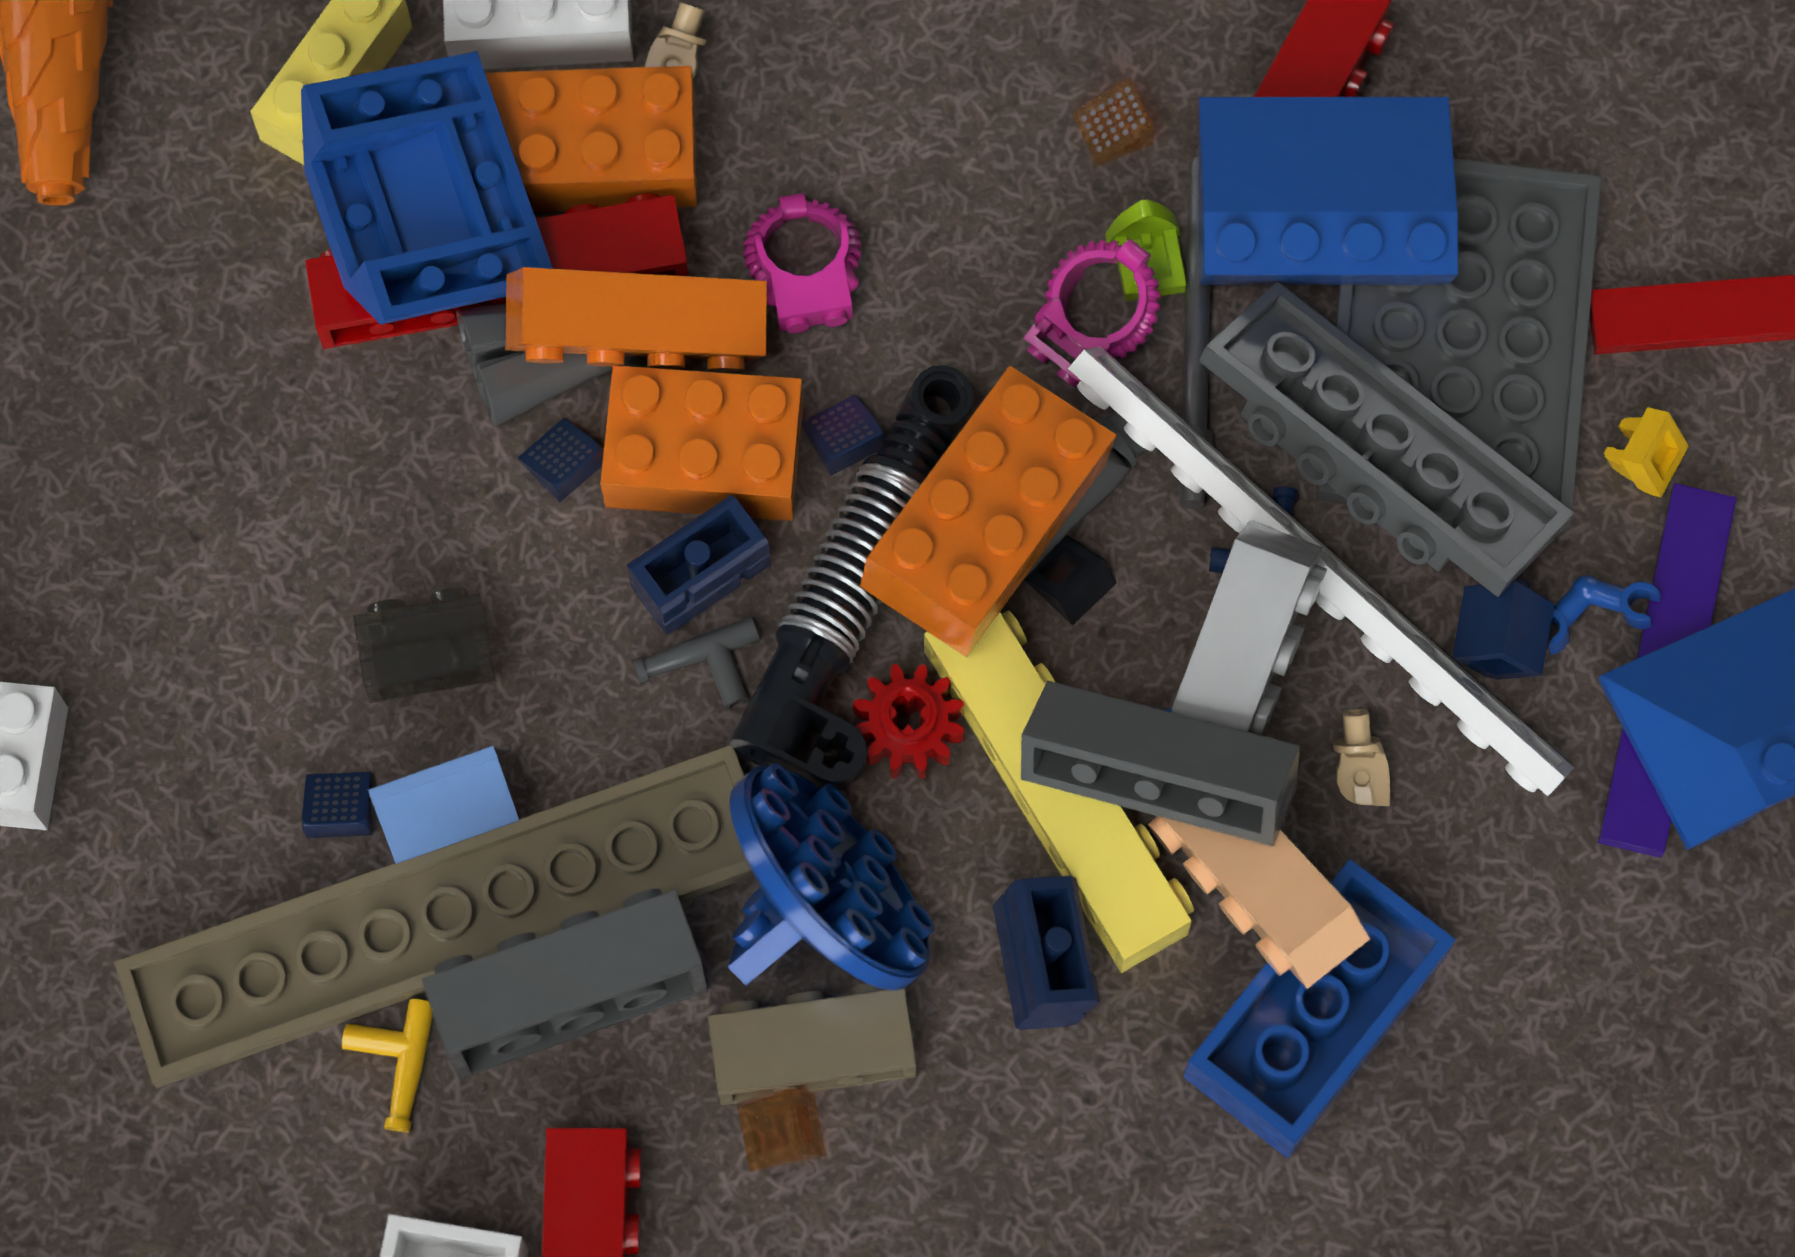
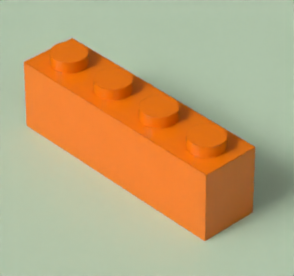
(635, 317)

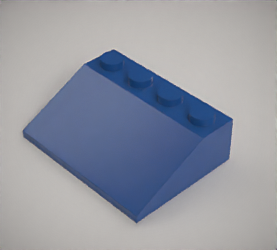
(1326, 191)

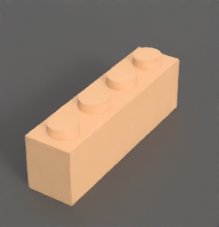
(1274, 892)

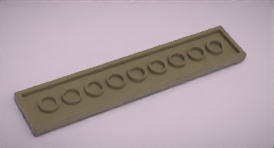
(387, 929)

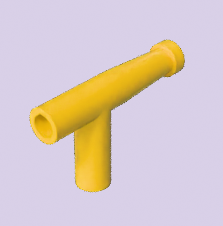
(407, 1047)

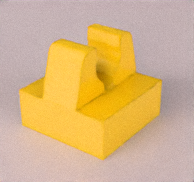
(1652, 451)

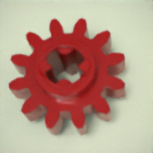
(909, 744)

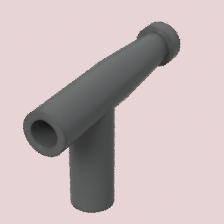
(713, 648)

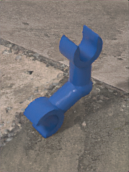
(1590, 591)

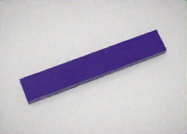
(1688, 584)

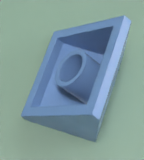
(444, 804)

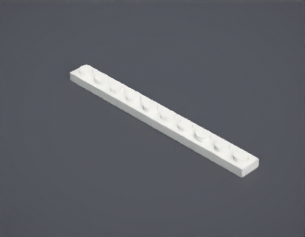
(1343, 592)

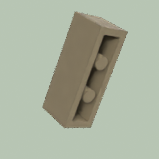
(811, 1043)

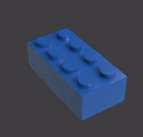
(1294, 1048)

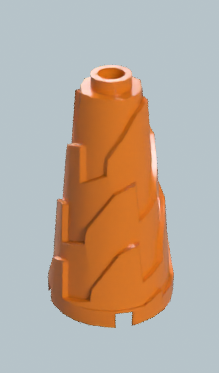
(52, 85)

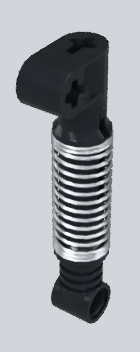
(820, 634)

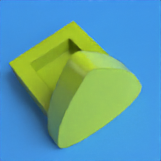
(1156, 231)

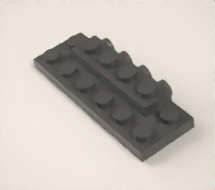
(1382, 443)

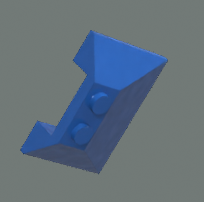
(418, 187)
(1715, 719)

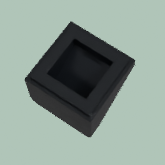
(1071, 579)

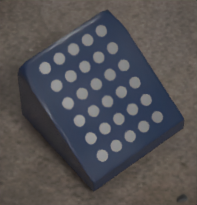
(844, 434)
(563, 459)
(337, 805)

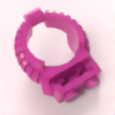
(812, 298)
(1053, 317)

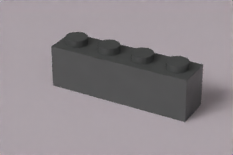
(1159, 762)

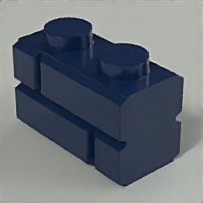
(699, 564)
(1045, 952)

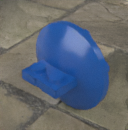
(822, 884)

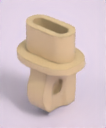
(680, 43)
(1362, 763)

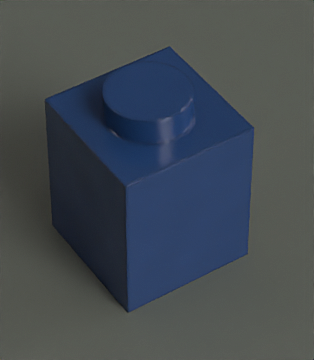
(1503, 633)

